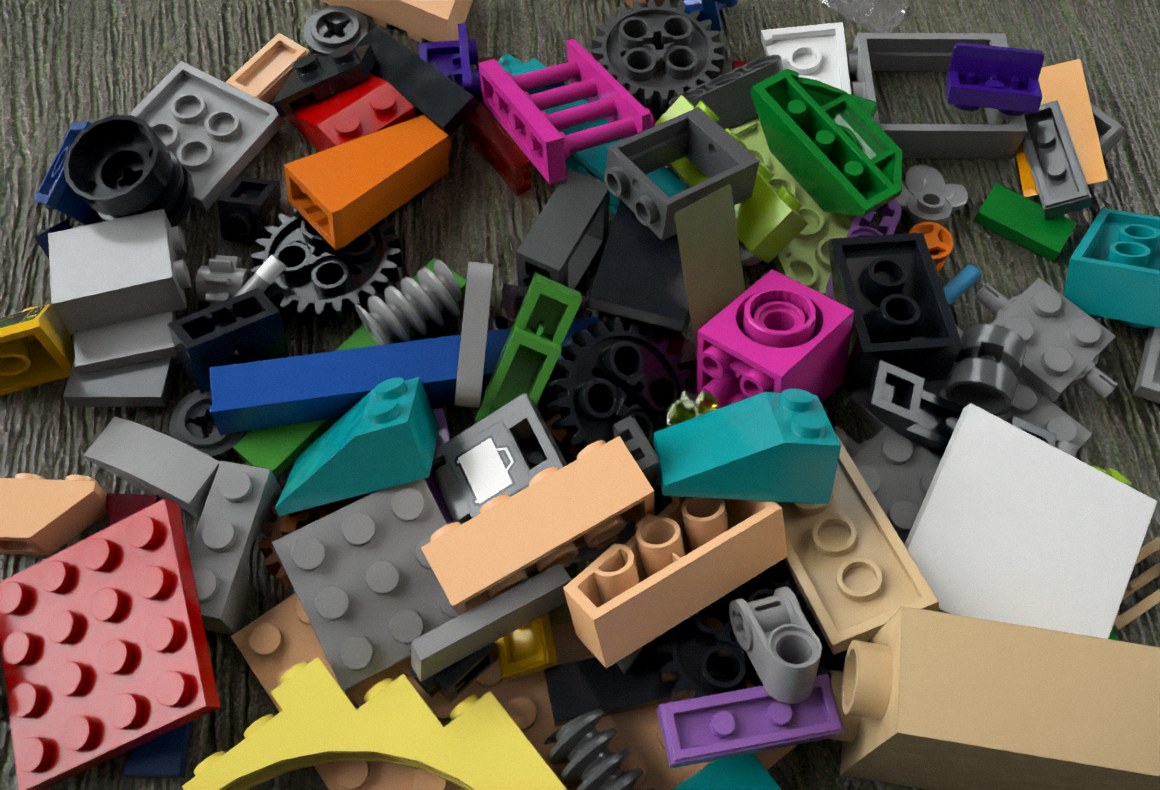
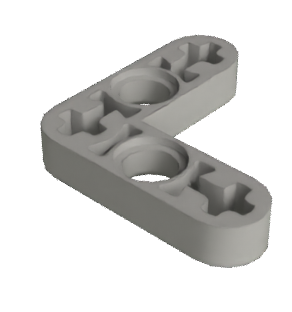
(474, 335)

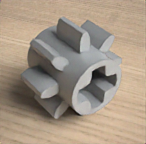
(221, 279)

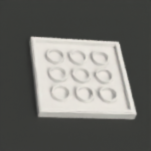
(1026, 531)

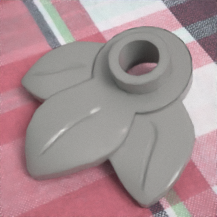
(928, 197)

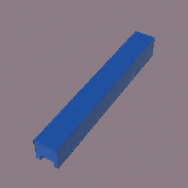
(334, 381)

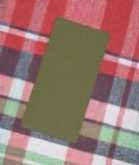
(709, 256)

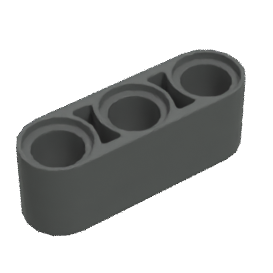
(730, 93)

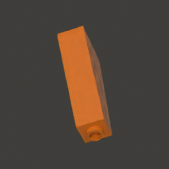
(366, 178)

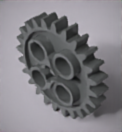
(658, 51)

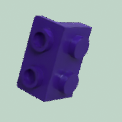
(454, 60)
(994, 78)

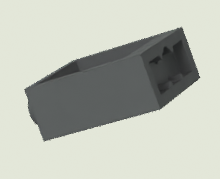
(686, 135)
(566, 232)

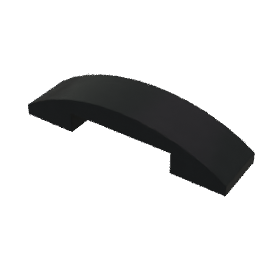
(920, 416)

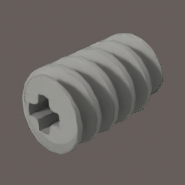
(412, 306)

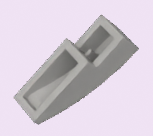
(155, 463)

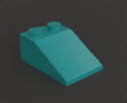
(1118, 269)
(372, 447)
(752, 450)

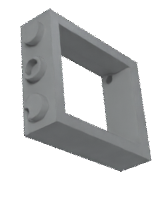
(932, 53)

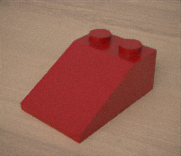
(350, 113)

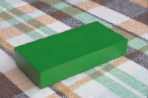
(1024, 222)

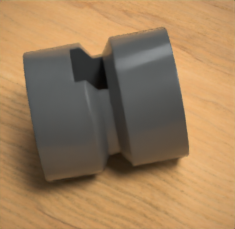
(987, 368)

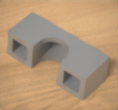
(224, 538)

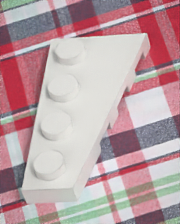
(812, 51)

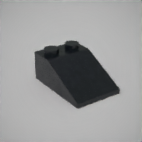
(896, 304)

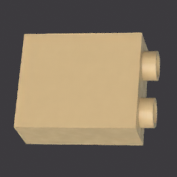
(998, 707)

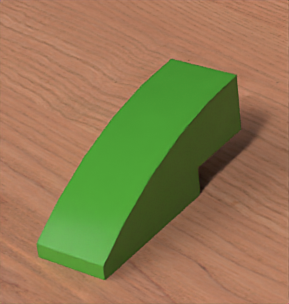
(531, 345)

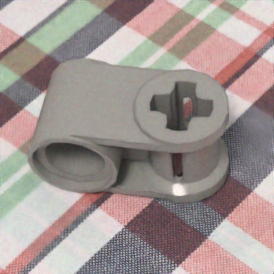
(778, 644)

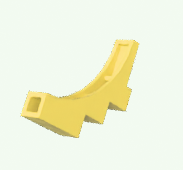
(394, 726)

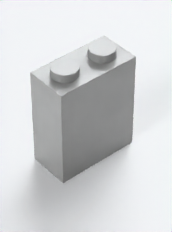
(117, 271)

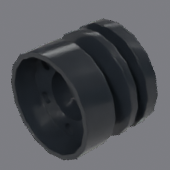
(127, 170)

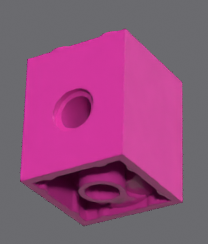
(774, 341)

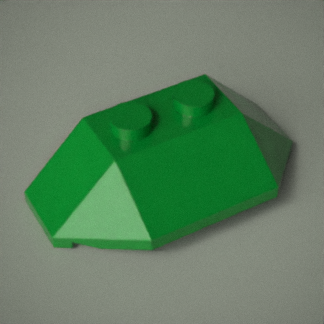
(828, 144)

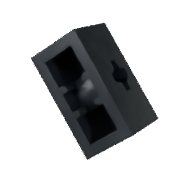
(228, 334)

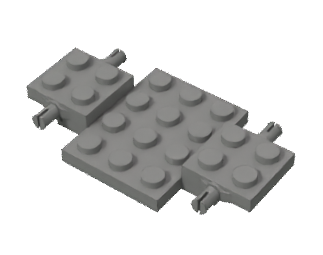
(1060, 353)

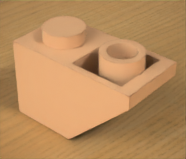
(46, 513)

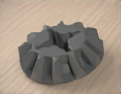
(337, 20)
(186, 427)

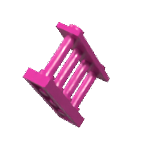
(538, 132)

